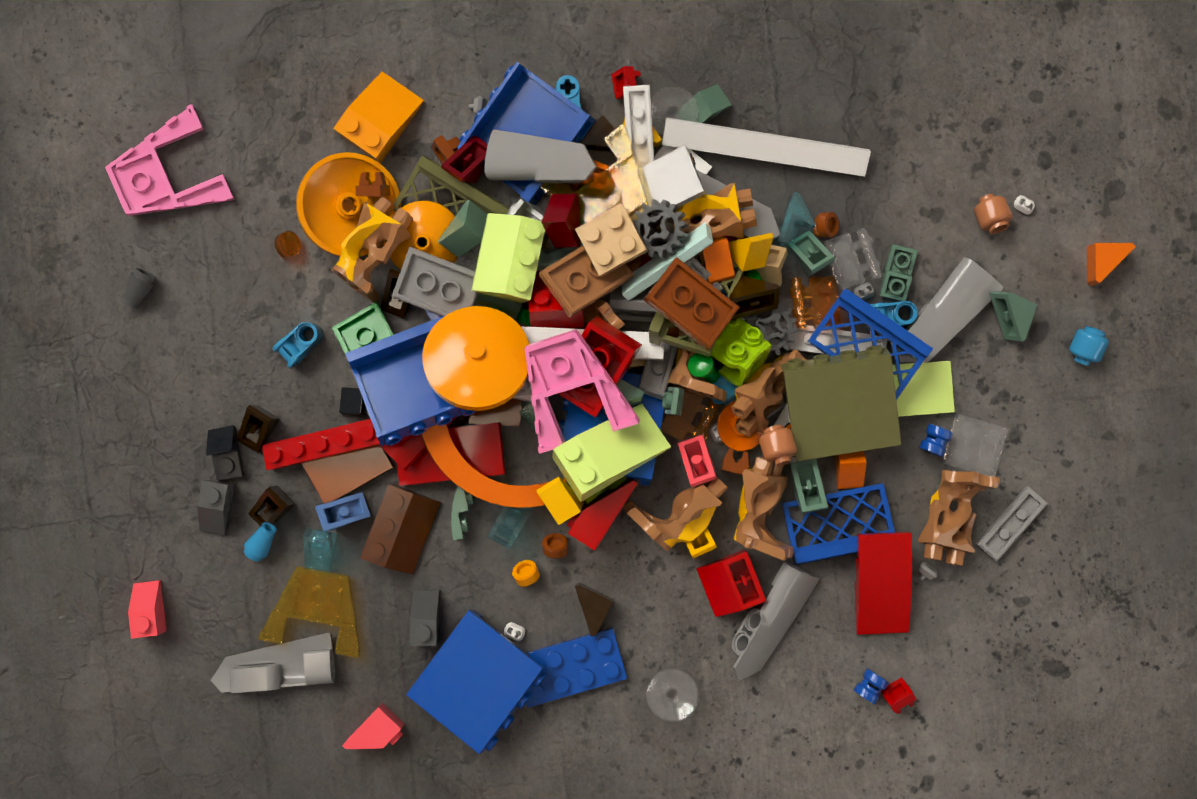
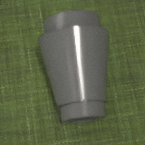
(138, 287)

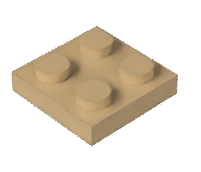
(611, 240)

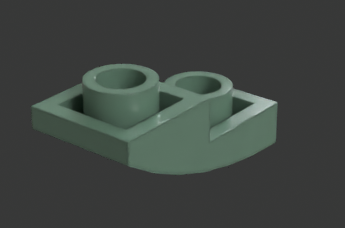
(898, 272)
(673, 401)
(460, 504)

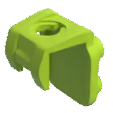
(742, 349)

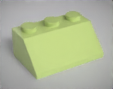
(508, 257)

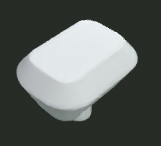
(1024, 204)
(514, 631)

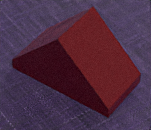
(468, 161)
(562, 219)

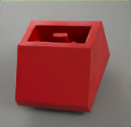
(731, 584)

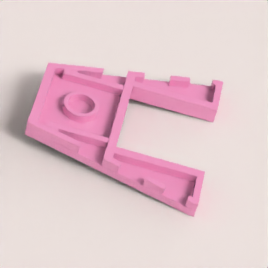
(143, 182)
(562, 365)

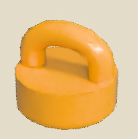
(525, 573)

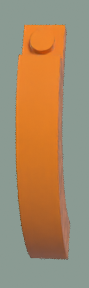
(470, 480)

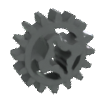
(665, 220)
(781, 334)

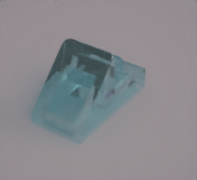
(795, 214)
(509, 525)
(319, 549)

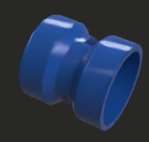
(936, 440)
(866, 690)

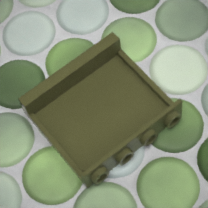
(842, 403)

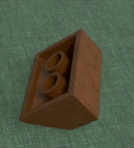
(400, 529)

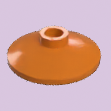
(728, 432)

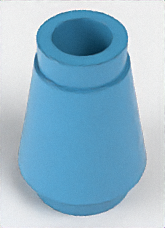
(260, 542)

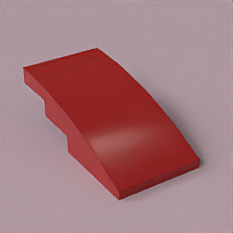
(477, 444)
(883, 582)

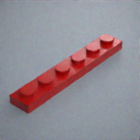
(320, 444)

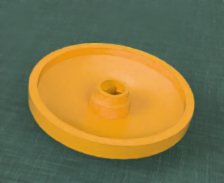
(329, 202)
(476, 358)

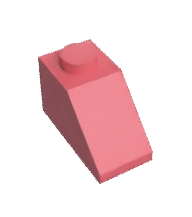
(697, 460)
(146, 610)
(376, 731)

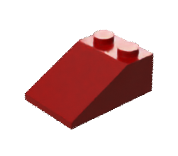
(546, 310)
(615, 353)
(596, 518)

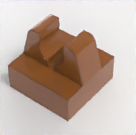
(444, 149)
(369, 188)
(729, 465)

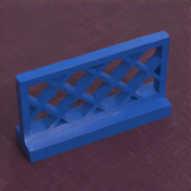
(880, 324)
(837, 547)

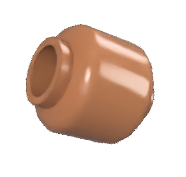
(993, 213)
(778, 445)

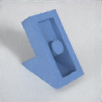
(342, 512)

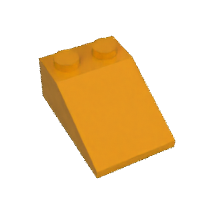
(378, 116)

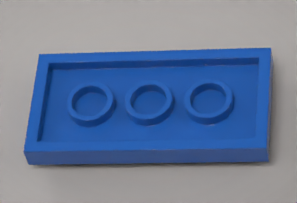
(577, 666)

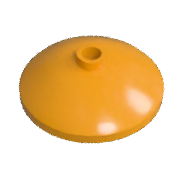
(430, 222)

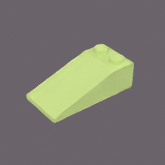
(928, 390)
(604, 455)

